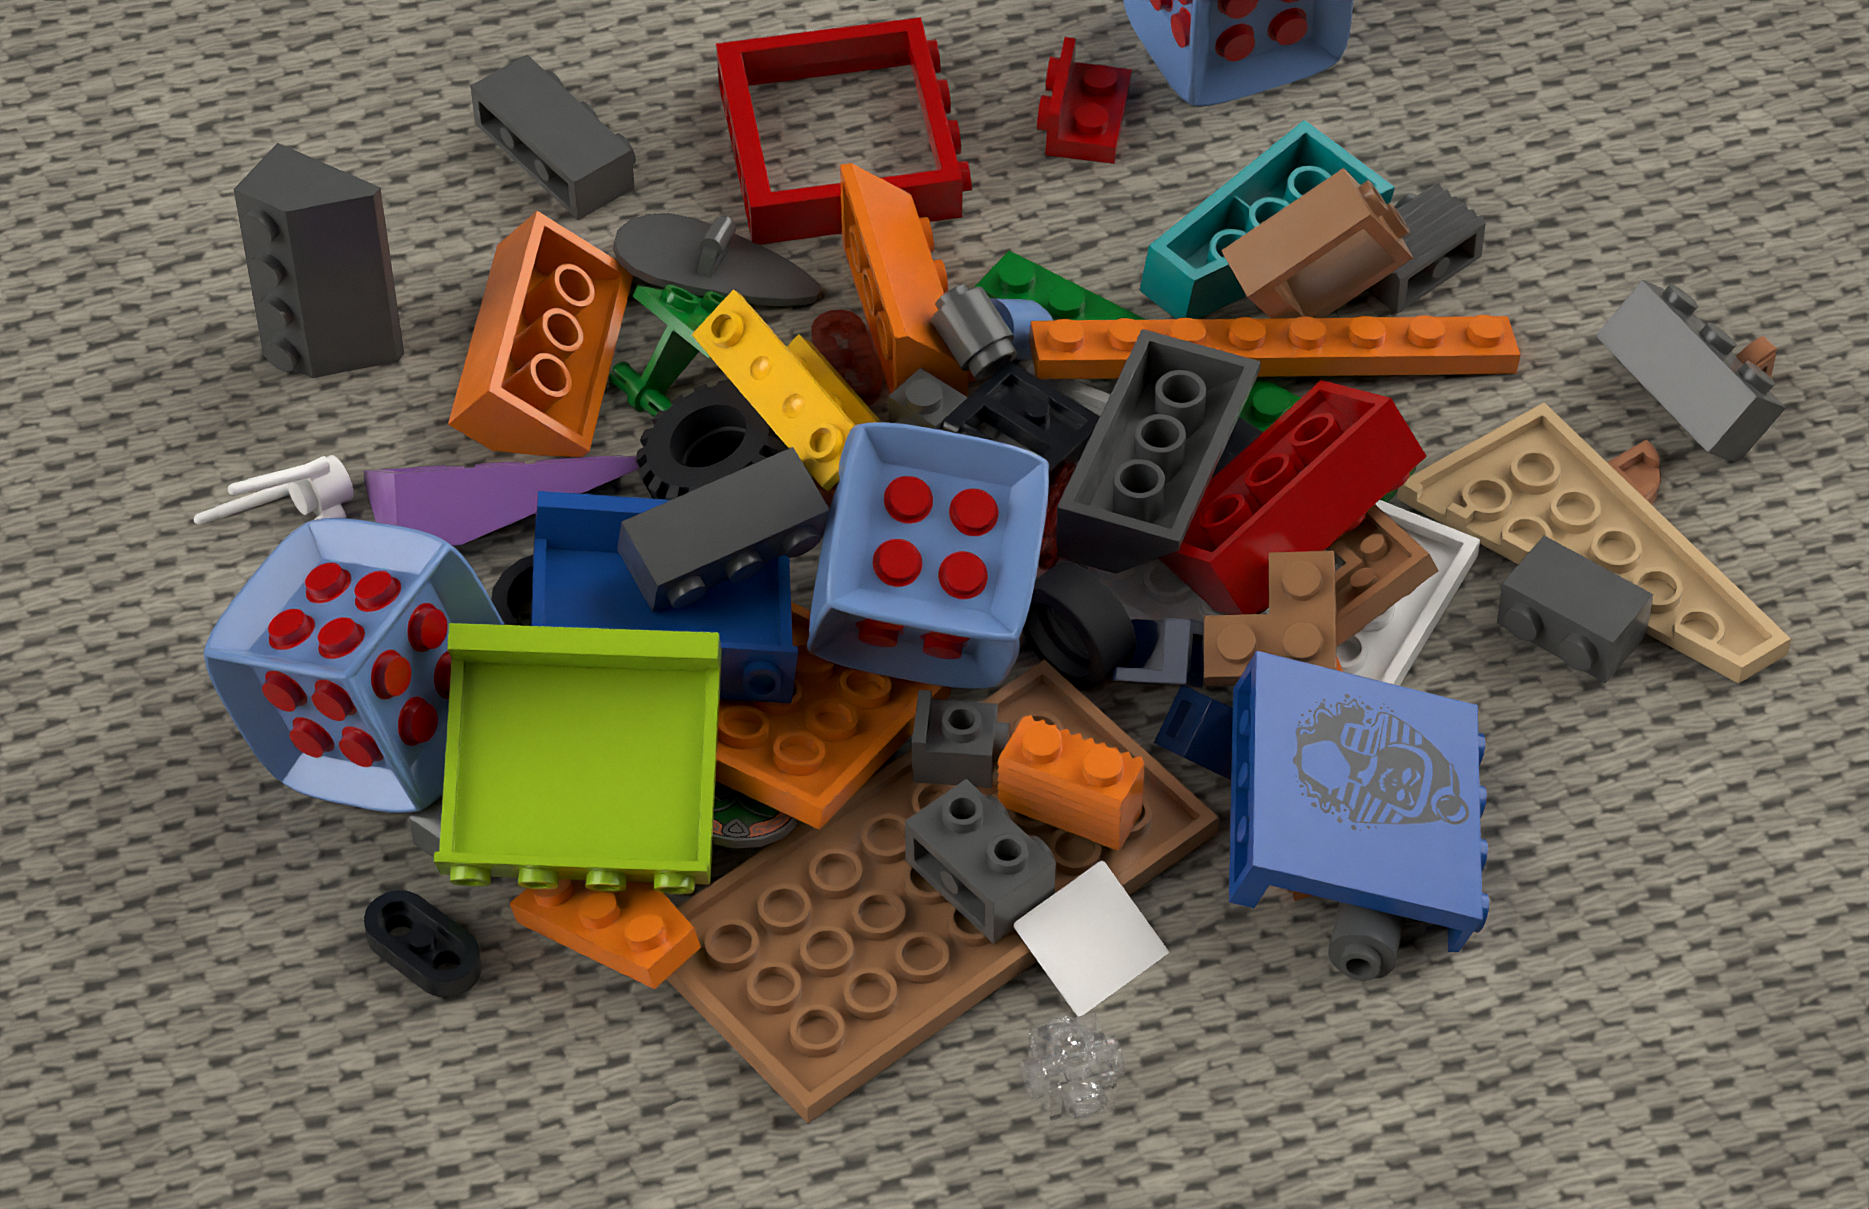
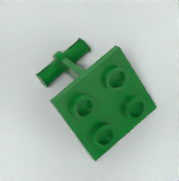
(675, 349)

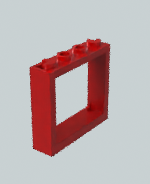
(826, 52)

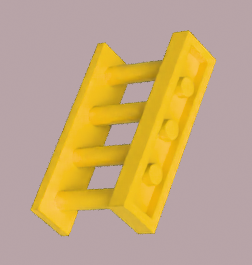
(787, 385)

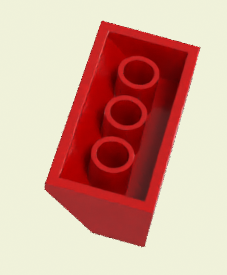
(1293, 492)

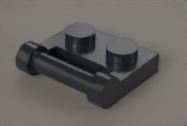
(1028, 414)

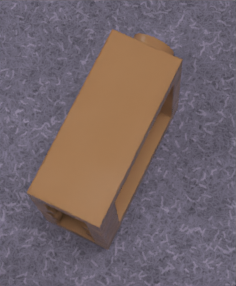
(1320, 250)

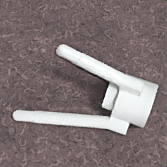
(313, 487)

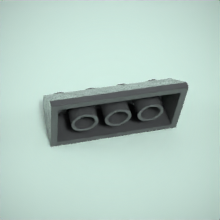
(318, 266)
(1152, 453)

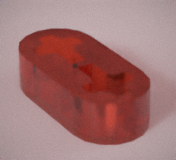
(857, 356)

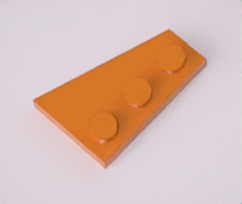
(625, 930)

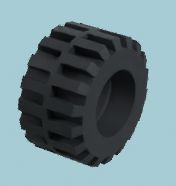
(703, 441)

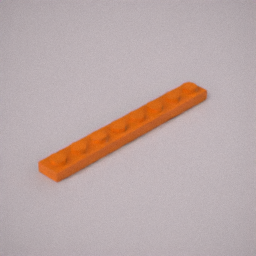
(1289, 345)

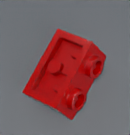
(1084, 108)

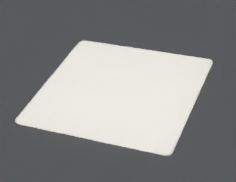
(1090, 938)

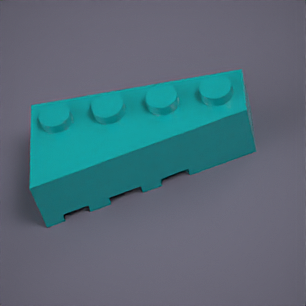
(1186, 265)

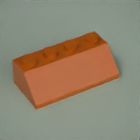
(896, 278)
(542, 343)

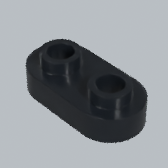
(430, 943)

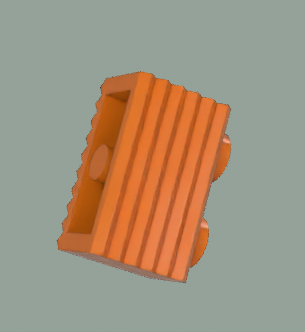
(1071, 782)

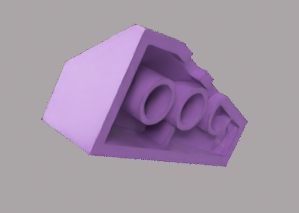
(474, 501)

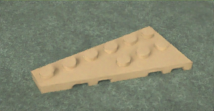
(1547, 481)

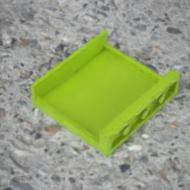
(580, 757)

